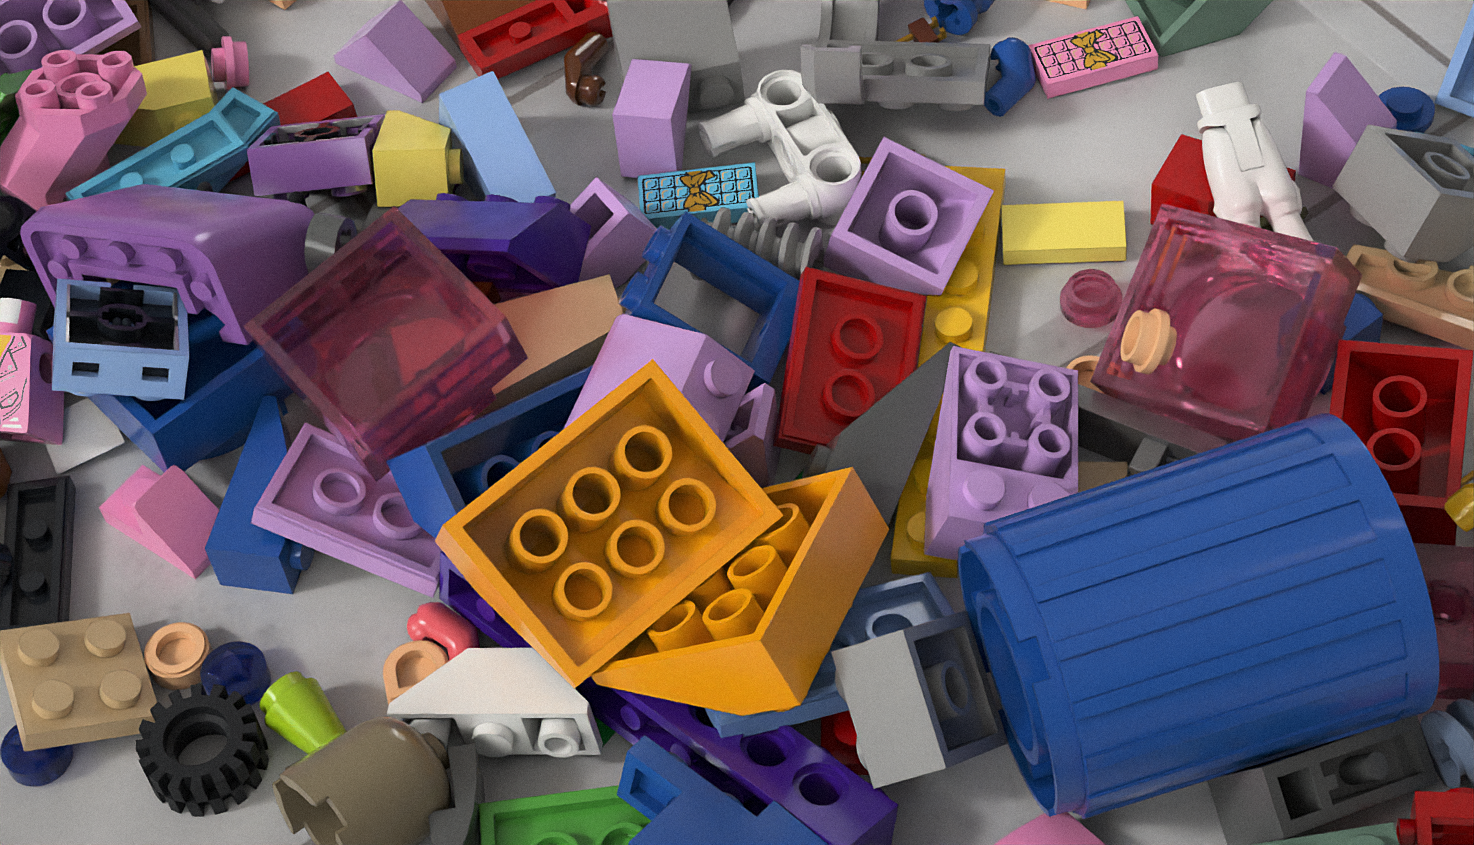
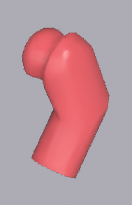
(441, 624)

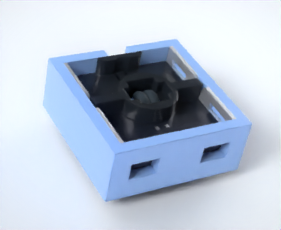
(119, 341)

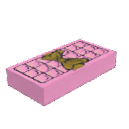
(1093, 57)

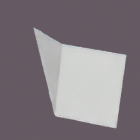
(85, 434)

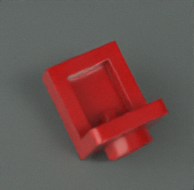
(1439, 818)

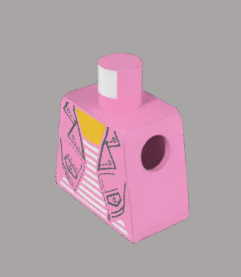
(27, 403)

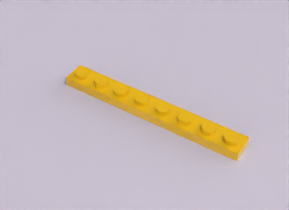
(963, 319)

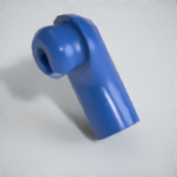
(1017, 75)

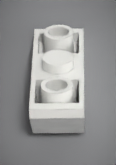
(502, 703)

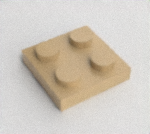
(76, 681)

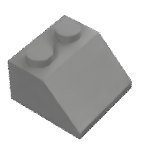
(682, 33)
(1412, 192)
(918, 699)

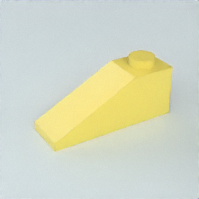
(177, 94)

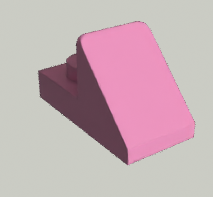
(164, 516)

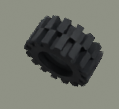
(211, 780)

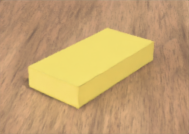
(1063, 232)

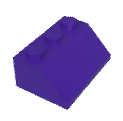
(505, 240)

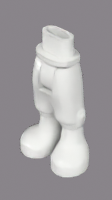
(1245, 164)

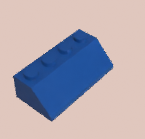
(467, 461)

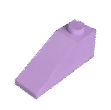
(615, 238)

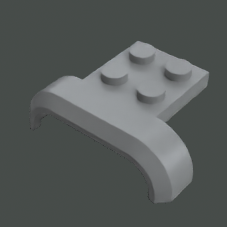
(858, 68)

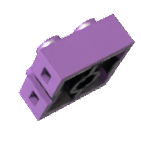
(315, 157)

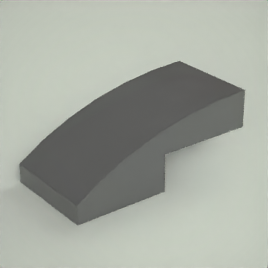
(461, 823)

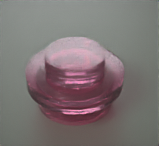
(1090, 299)

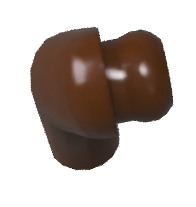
(578, 64)

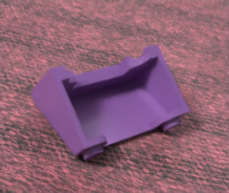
(211, 246)

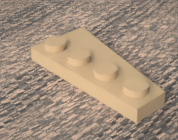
(1418, 294)

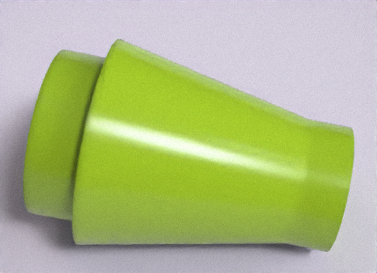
(300, 712)

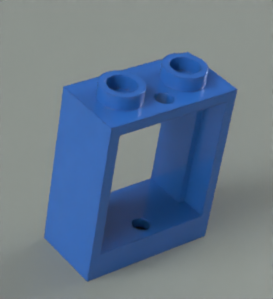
(732, 271)

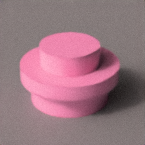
(230, 63)

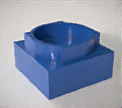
(219, 400)

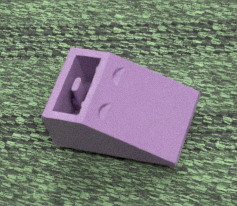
(999, 445)

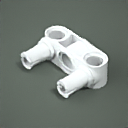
(806, 143)

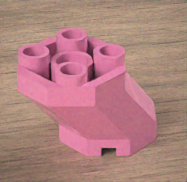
(68, 123)

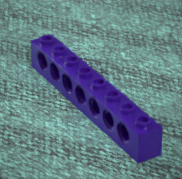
(753, 768)

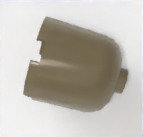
(367, 786)

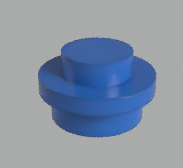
(1410, 107)

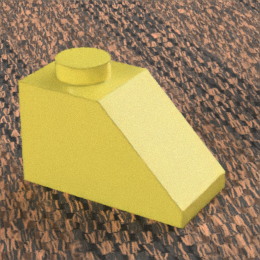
(414, 160)

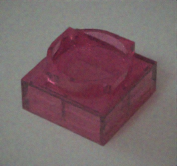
(1250, 318)
(388, 343)

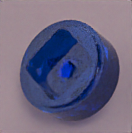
(238, 668)
(35, 766)

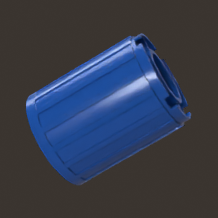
(1201, 618)

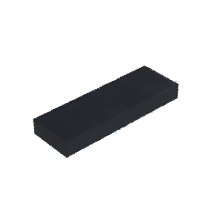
(41, 546)

